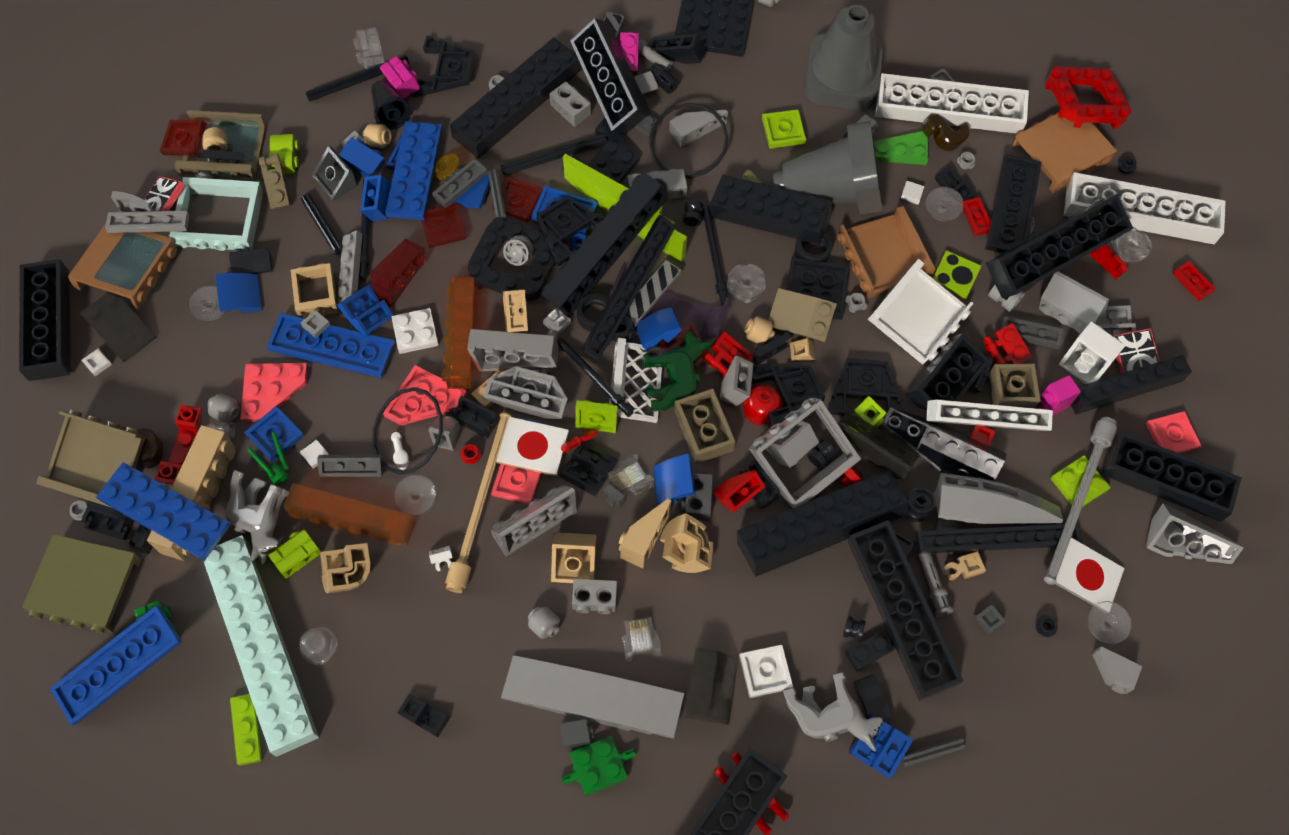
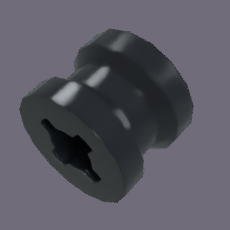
(854, 628)

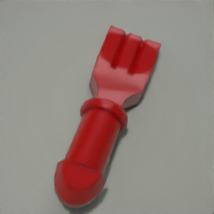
(576, 441)

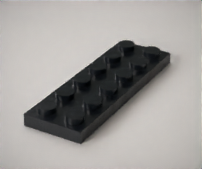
(1013, 203)

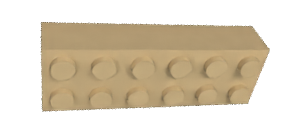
(199, 479)

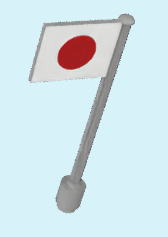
(1074, 564)

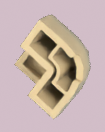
(687, 544)
(345, 567)

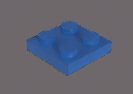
(276, 422)

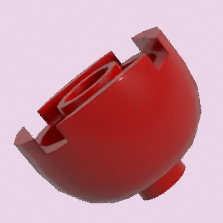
(761, 401)

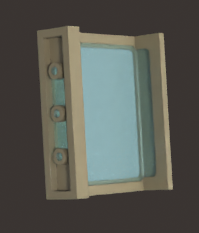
(244, 135)

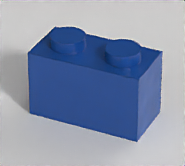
(362, 158)
(375, 197)

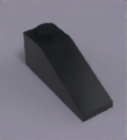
(679, 48)

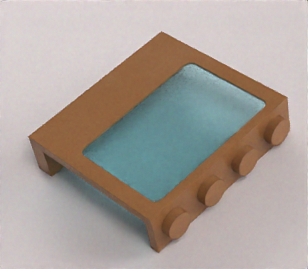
(124, 263)

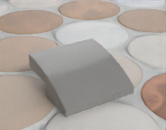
(129, 203)
(1118, 320)

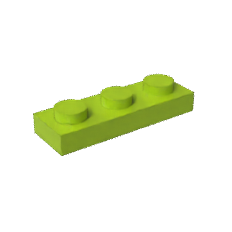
(245, 730)

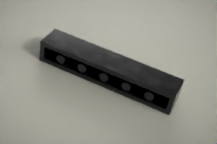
(1131, 384)

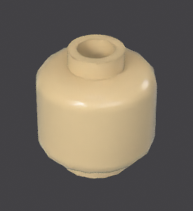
(377, 136)
(215, 139)
(759, 330)

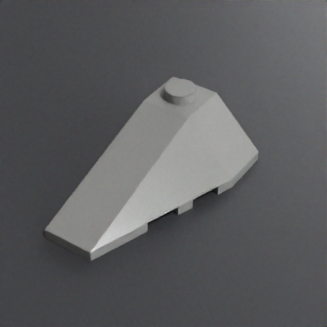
(1180, 535)

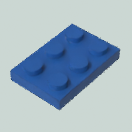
(550, 196)

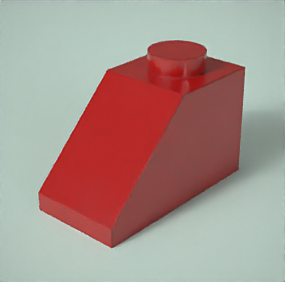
(739, 490)

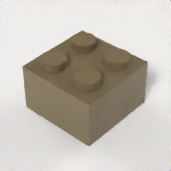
(1014, 385)

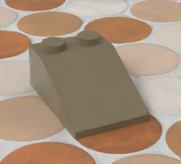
(802, 315)

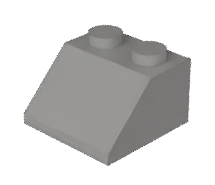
(793, 444)

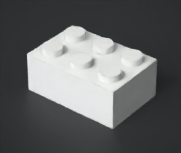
(1091, 353)

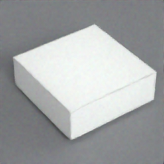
(912, 192)
(96, 362)
(311, 453)

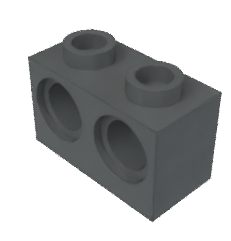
(702, 497)

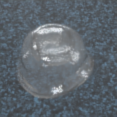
(317, 645)

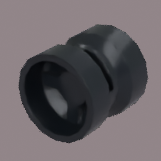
(693, 213)
(821, 454)

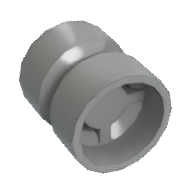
(1010, 303)

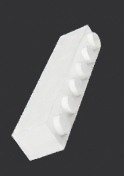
(989, 415)

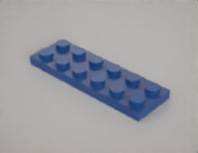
(414, 170)
(332, 347)
(163, 511)
(115, 665)

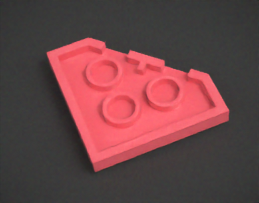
(269, 387)
(417, 406)

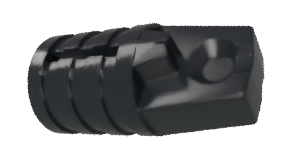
(661, 75)

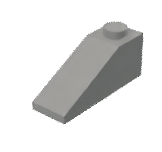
(695, 125)

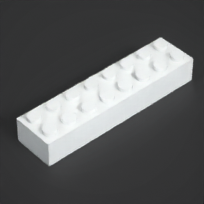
(955, 102)
(1151, 207)

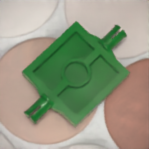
(598, 766)

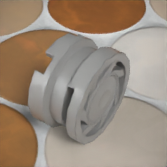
(519, 250)

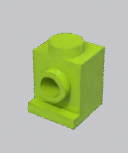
(870, 405)

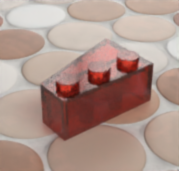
(397, 271)

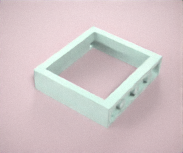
(227, 188)

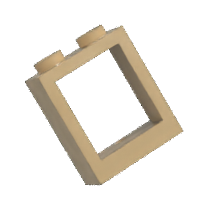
(323, 306)
(514, 319)

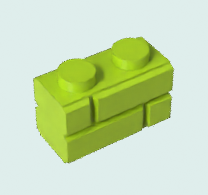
(294, 553)

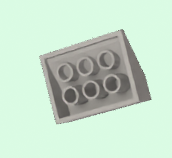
(535, 520)

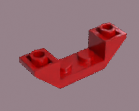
(189, 422)

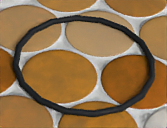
(689, 105)
(437, 439)

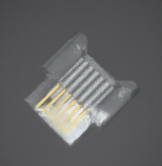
(630, 476)
(641, 639)

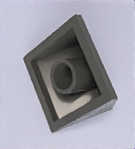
(334, 175)

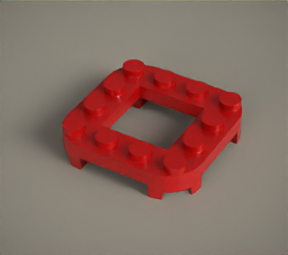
(1102, 81)

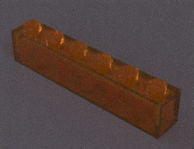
(459, 322)
(349, 514)

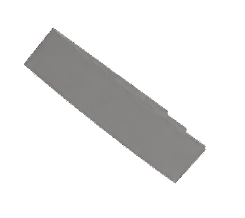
(593, 696)

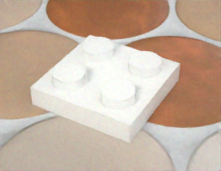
(414, 331)
(765, 671)

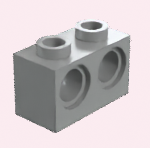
(570, 103)
(594, 589)

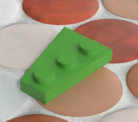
(903, 149)

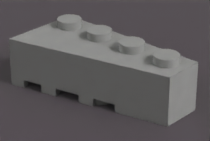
(507, 349)

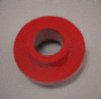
(470, 448)

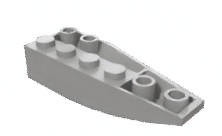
(990, 502)

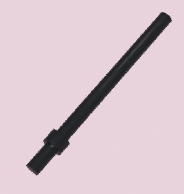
(364, 258)
(721, 286)
(616, 399)

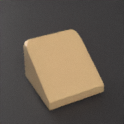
(802, 350)

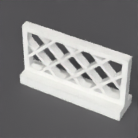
(619, 374)

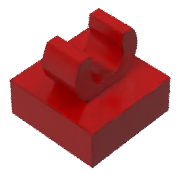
(851, 475)

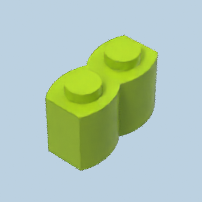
(286, 147)

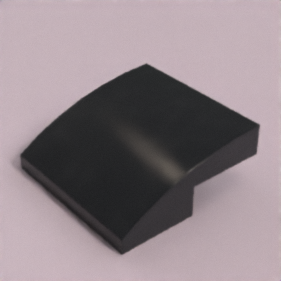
(588, 468)

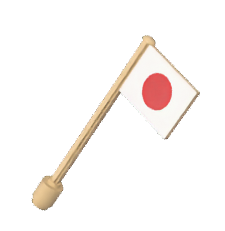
(517, 445)

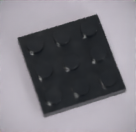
(819, 280)

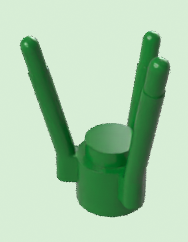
(276, 472)

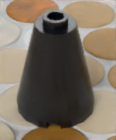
(389, 106)

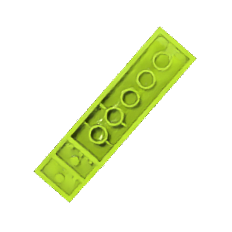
(607, 193)

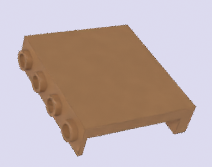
(1065, 148)
(883, 251)

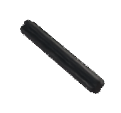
(321, 223)

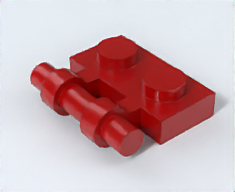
(1012, 345)
(728, 349)

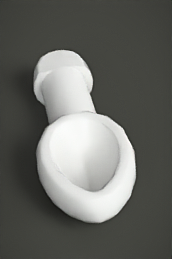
(400, 456)

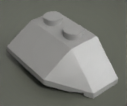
(527, 392)

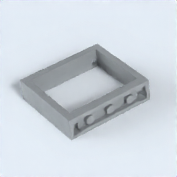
(824, 477)

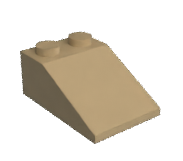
(642, 536)

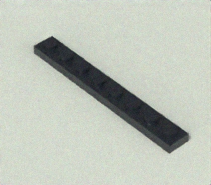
(628, 287)
(991, 538)

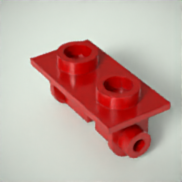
(1109, 261)

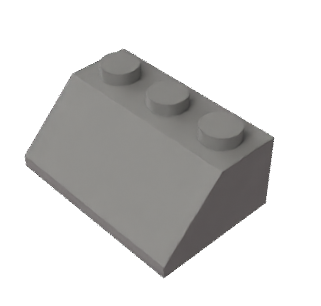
(1073, 303)

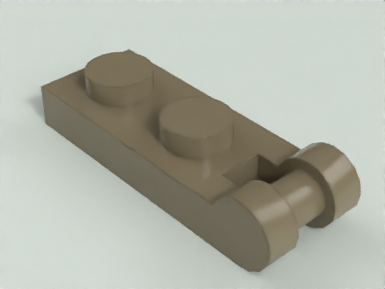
(274, 182)

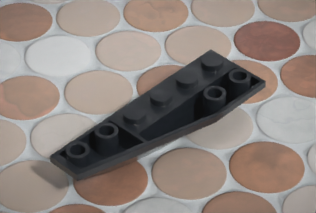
(944, 447)

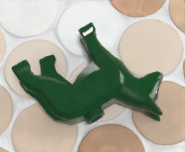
(680, 370)

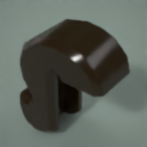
(943, 134)
(151, 448)

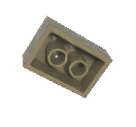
(704, 426)

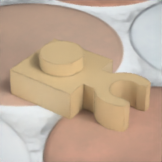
(968, 565)

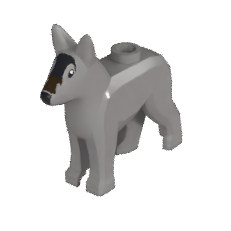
(254, 518)
(836, 718)

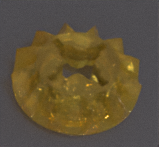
(447, 166)

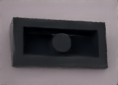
(251, 261)

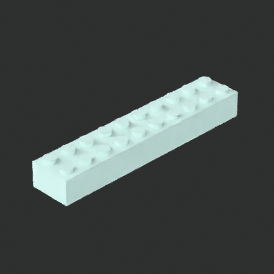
(260, 647)

